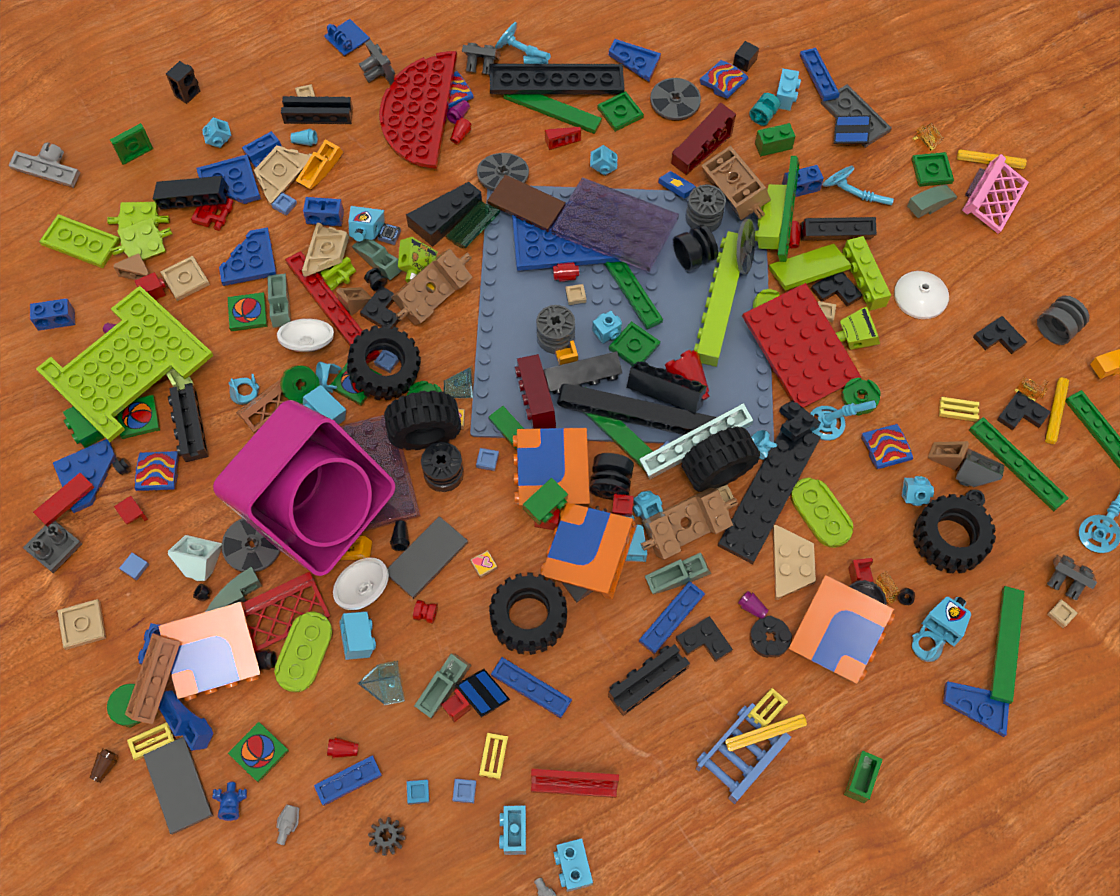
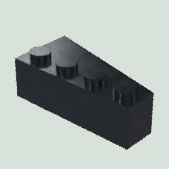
(442, 214)

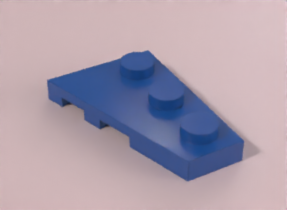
(637, 59)
(978, 706)

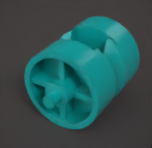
(764, 109)

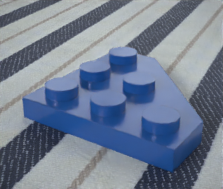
(238, 176)
(250, 259)
(92, 464)

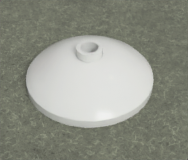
(918, 301)
(305, 335)
(360, 584)

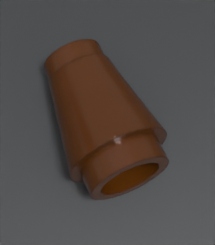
(103, 764)

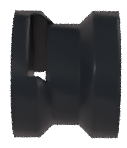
(375, 279)

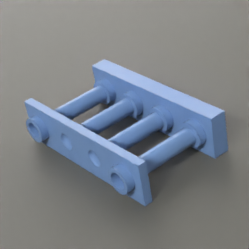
(749, 772)

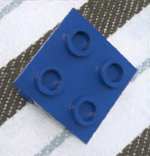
(346, 36)

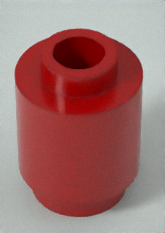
(565, 272)

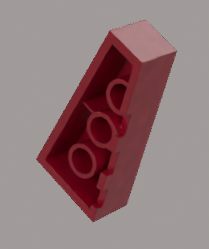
(704, 139)
(536, 392)

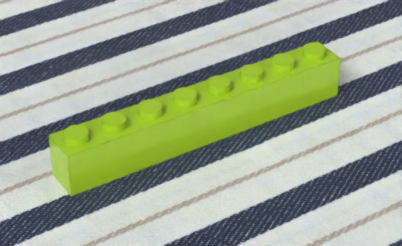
(719, 303)

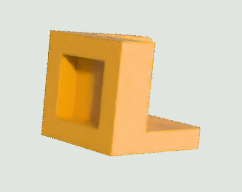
(567, 355)

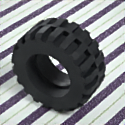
(383, 339)
(422, 420)
(720, 458)
(966, 514)
(522, 588)

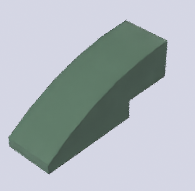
(931, 200)
(377, 257)
(278, 300)
(678, 574)
(236, 590)
(442, 685)

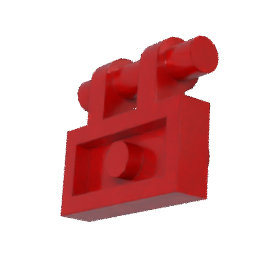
(206, 214)

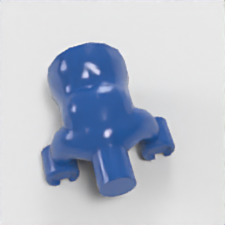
(229, 801)

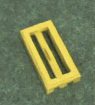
(959, 406)
(759, 718)
(133, 740)
(490, 774)

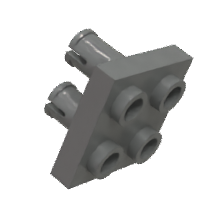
(474, 51)
(379, 64)
(52, 546)
(1066, 567)

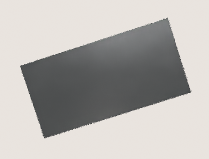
(852, 104)
(426, 557)
(177, 785)

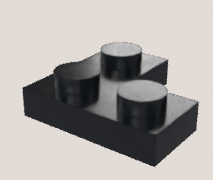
(839, 285)
(377, 309)
(1002, 332)
(1023, 407)
(799, 422)
(705, 634)

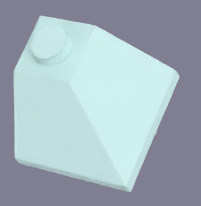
(195, 556)

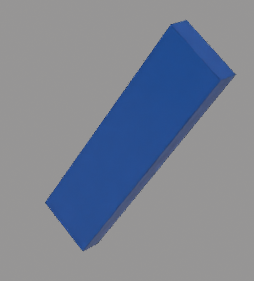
(819, 74)
(671, 617)
(531, 687)

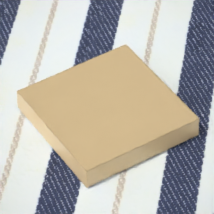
(185, 278)
(81, 624)

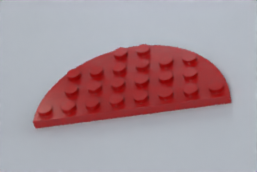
(417, 107)

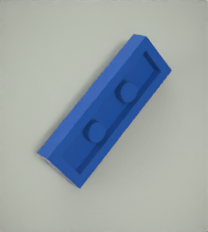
(347, 780)

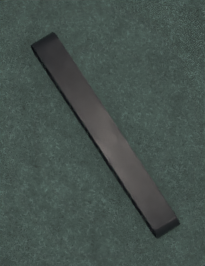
(630, 409)

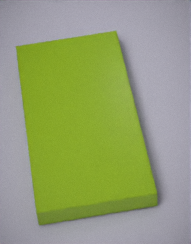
(80, 241)
(809, 266)

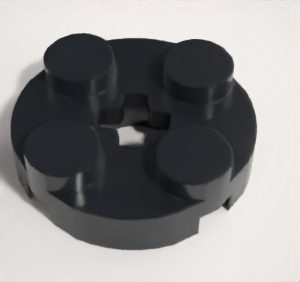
(781, 635)

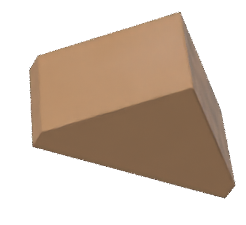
(131, 268)
(353, 298)
(948, 453)

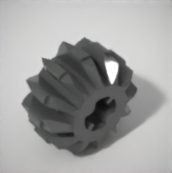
(380, 843)

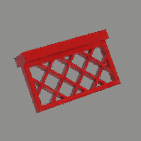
(276, 595)
(574, 783)

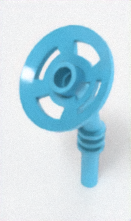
(509, 38)
(840, 180)
(829, 419)
(1102, 529)

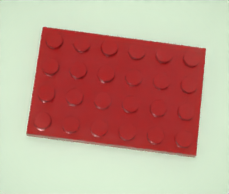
(801, 346)

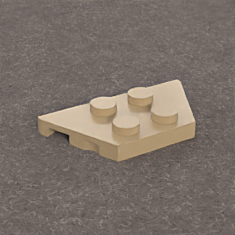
(279, 171)
(325, 249)
(792, 562)

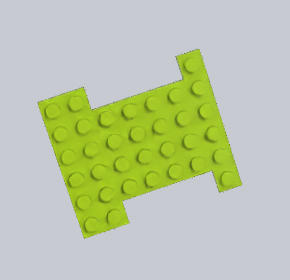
(126, 361)

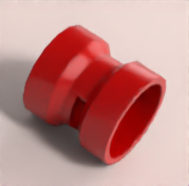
(425, 611)

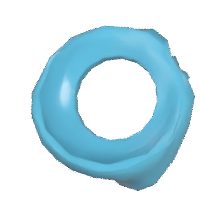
(322, 371)
(238, 398)
(763, 443)
(935, 652)

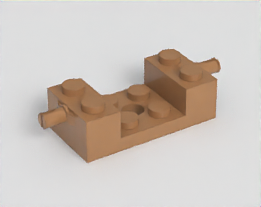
(746, 192)
(444, 273)
(705, 512)

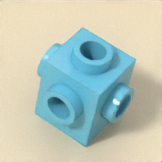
(216, 132)
(603, 160)
(607, 326)
(917, 490)
(647, 504)

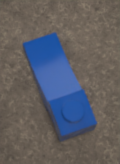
(183, 722)

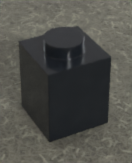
(746, 56)

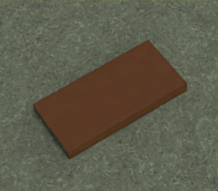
(526, 203)

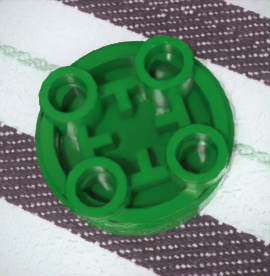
(118, 704)

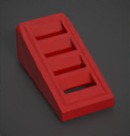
(562, 136)

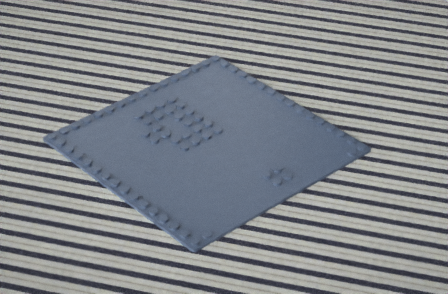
(514, 299)

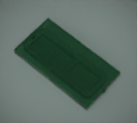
(472, 224)

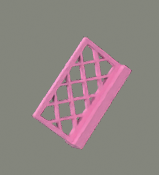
(986, 186)

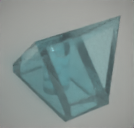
(460, 384)
(384, 683)

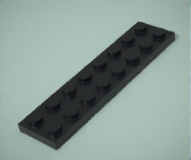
(556, 78)
(767, 496)

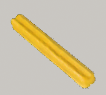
(981, 157)
(1057, 410)
(765, 732)

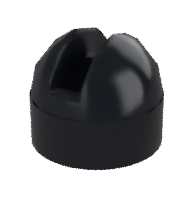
(201, 592)
(906, 601)

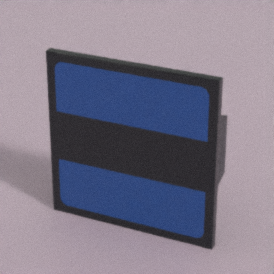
(852, 129)
(482, 693)

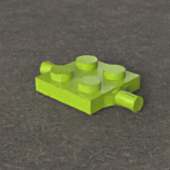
(137, 212)
(142, 239)

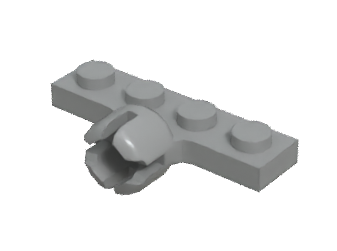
(45, 165)

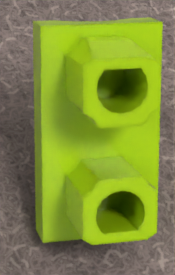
(338, 274)

